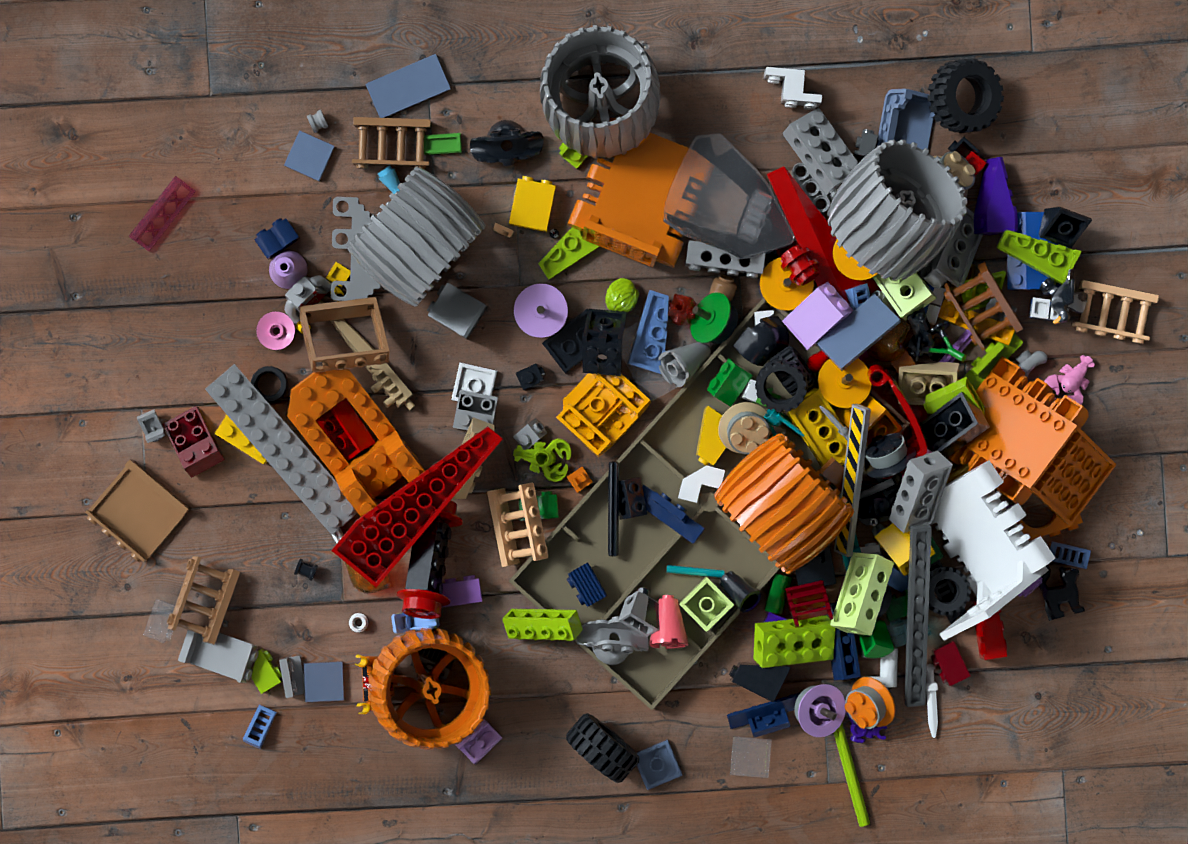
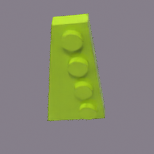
(565, 253)
(1040, 255)

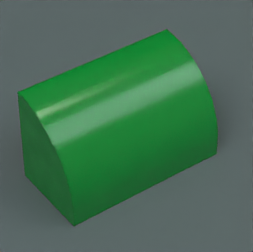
(777, 594)
(877, 644)

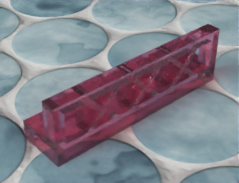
(157, 207)

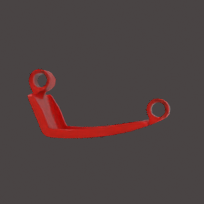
(917, 439)

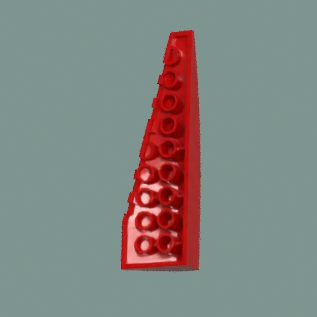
(812, 231)
(393, 526)

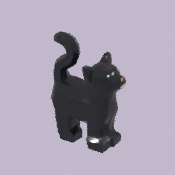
(1061, 594)

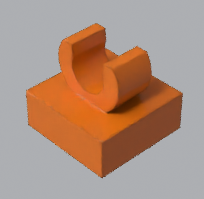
(579, 479)

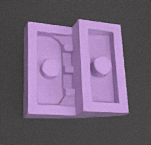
(480, 742)

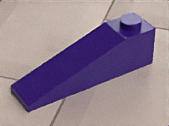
(994, 207)

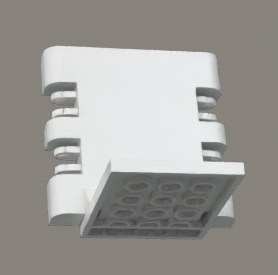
(988, 543)

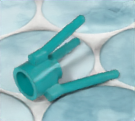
(776, 419)

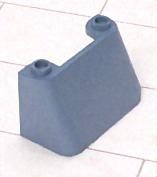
(906, 118)

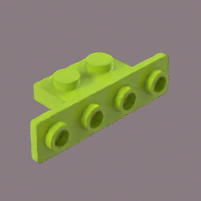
(984, 365)

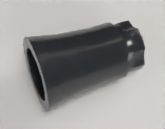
(740, 591)

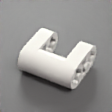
(888, 669)

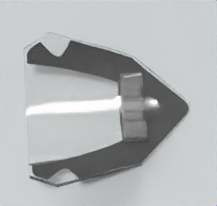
(725, 201)

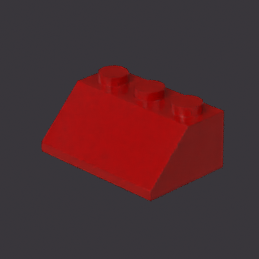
(346, 430)

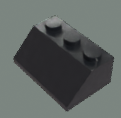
(953, 425)

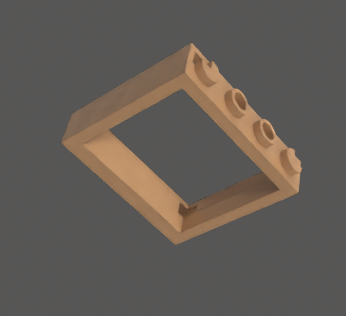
(344, 310)

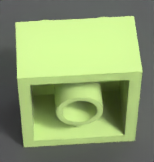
(706, 604)

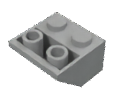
(474, 405)

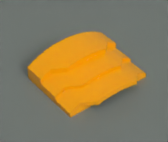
(602, 410)

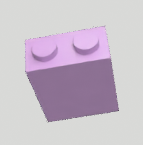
(817, 315)

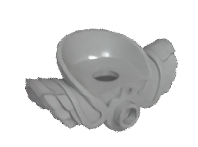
(609, 651)

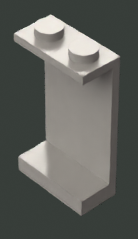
(227, 657)

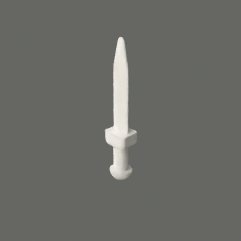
(931, 688)

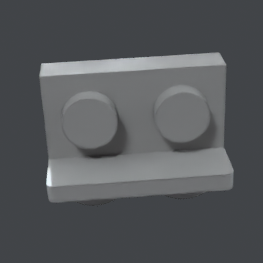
(292, 676)

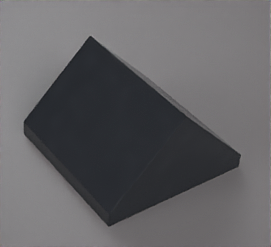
(1063, 226)

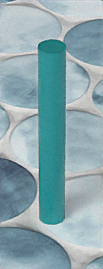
(695, 571)

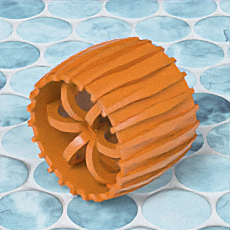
(783, 503)
(410, 644)

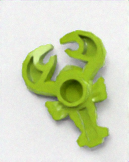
(545, 457)

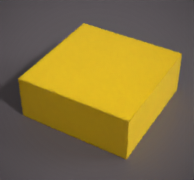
(338, 273)

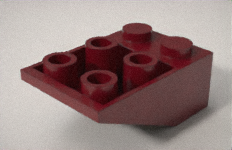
(193, 442)

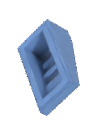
(852, 295)
(1086, 554)
(258, 744)

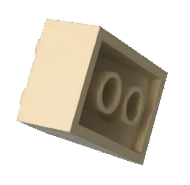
(923, 379)

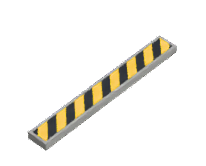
(853, 474)

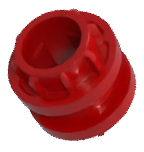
(799, 264)

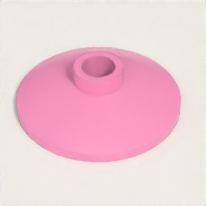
(266, 326)

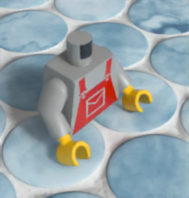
(306, 292)

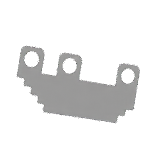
(360, 282)

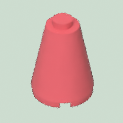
(671, 625)

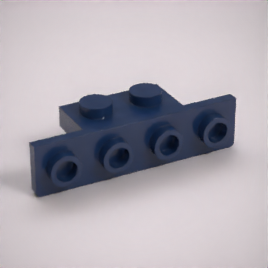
(672, 515)
(765, 717)

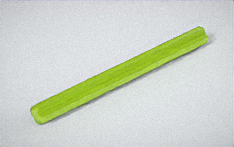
(851, 776)

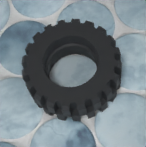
(986, 89)
(602, 748)

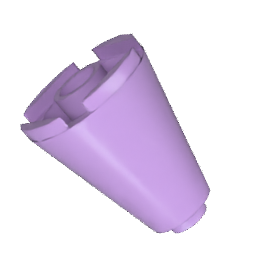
(296, 269)

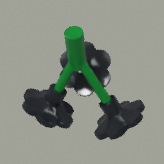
(939, 349)

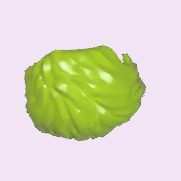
(621, 295)

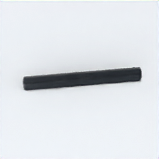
(613, 509)

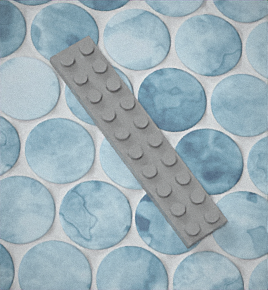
(281, 448)

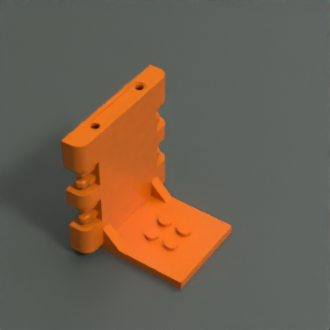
(632, 203)
(1036, 443)

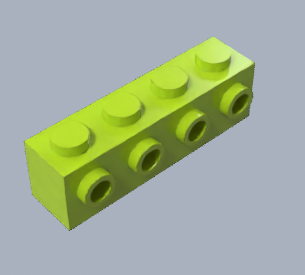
(542, 624)

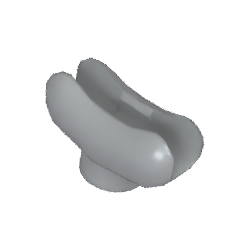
(1029, 361)

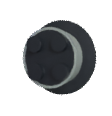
(888, 456)

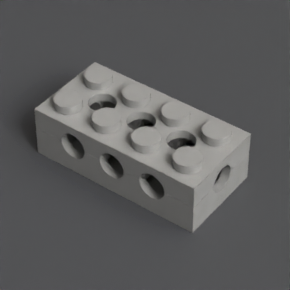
(820, 150)
(695, 263)
(920, 491)

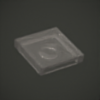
(750, 757)

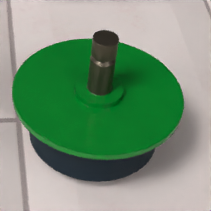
(714, 319)

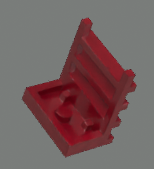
(808, 597)

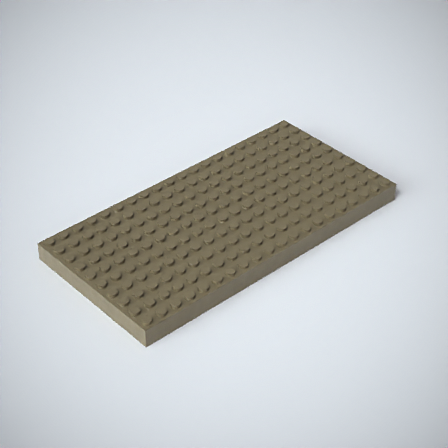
(662, 459)

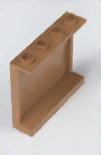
(137, 511)

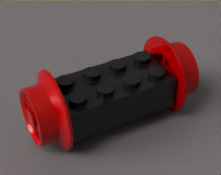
(427, 567)

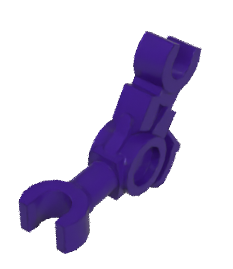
(860, 732)

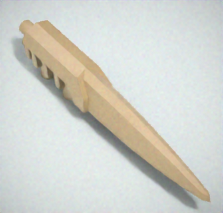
(381, 373)

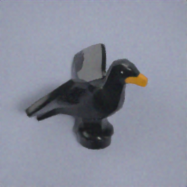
(1064, 297)

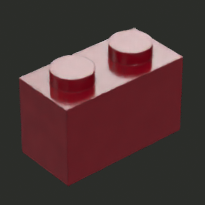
(950, 663)

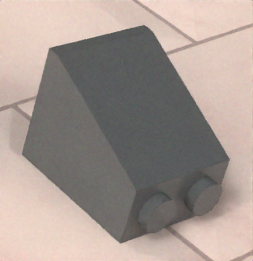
(456, 310)

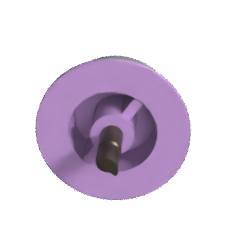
(820, 710)

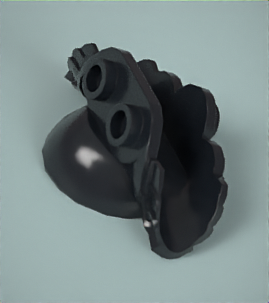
(524, 143)

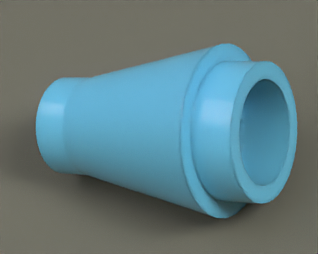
(390, 179)

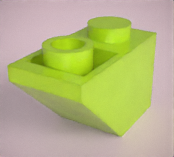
(264, 673)

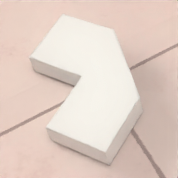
(691, 484)

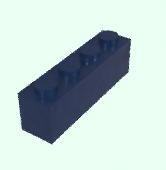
(845, 661)

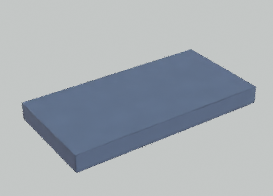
(408, 86)
(858, 332)

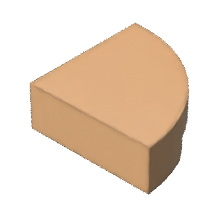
(503, 230)

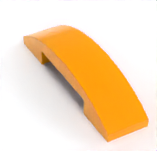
(949, 312)

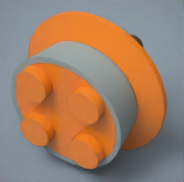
(870, 703)

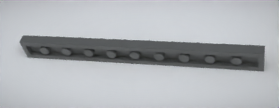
(917, 615)

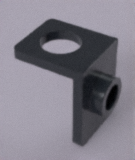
(963, 140)

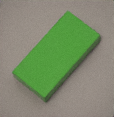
(442, 144)

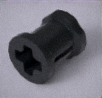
(306, 569)

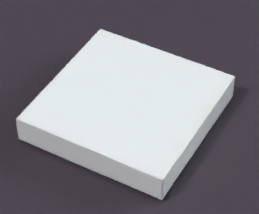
(474, 380)

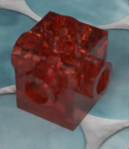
(681, 309)

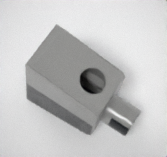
(641, 613)

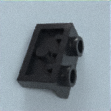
(631, 499)

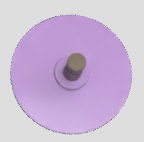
(540, 310)

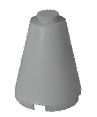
(683, 362)

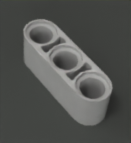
(808, 178)

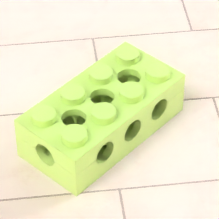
(920, 294)
(859, 611)

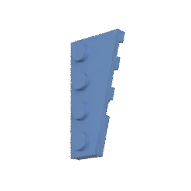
(651, 333)

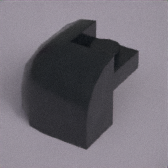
(763, 340)

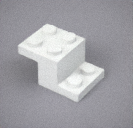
(792, 87)

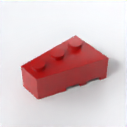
(990, 637)

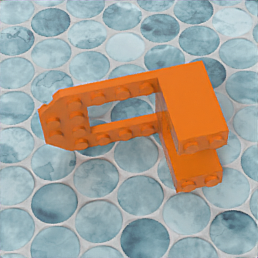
(376, 466)

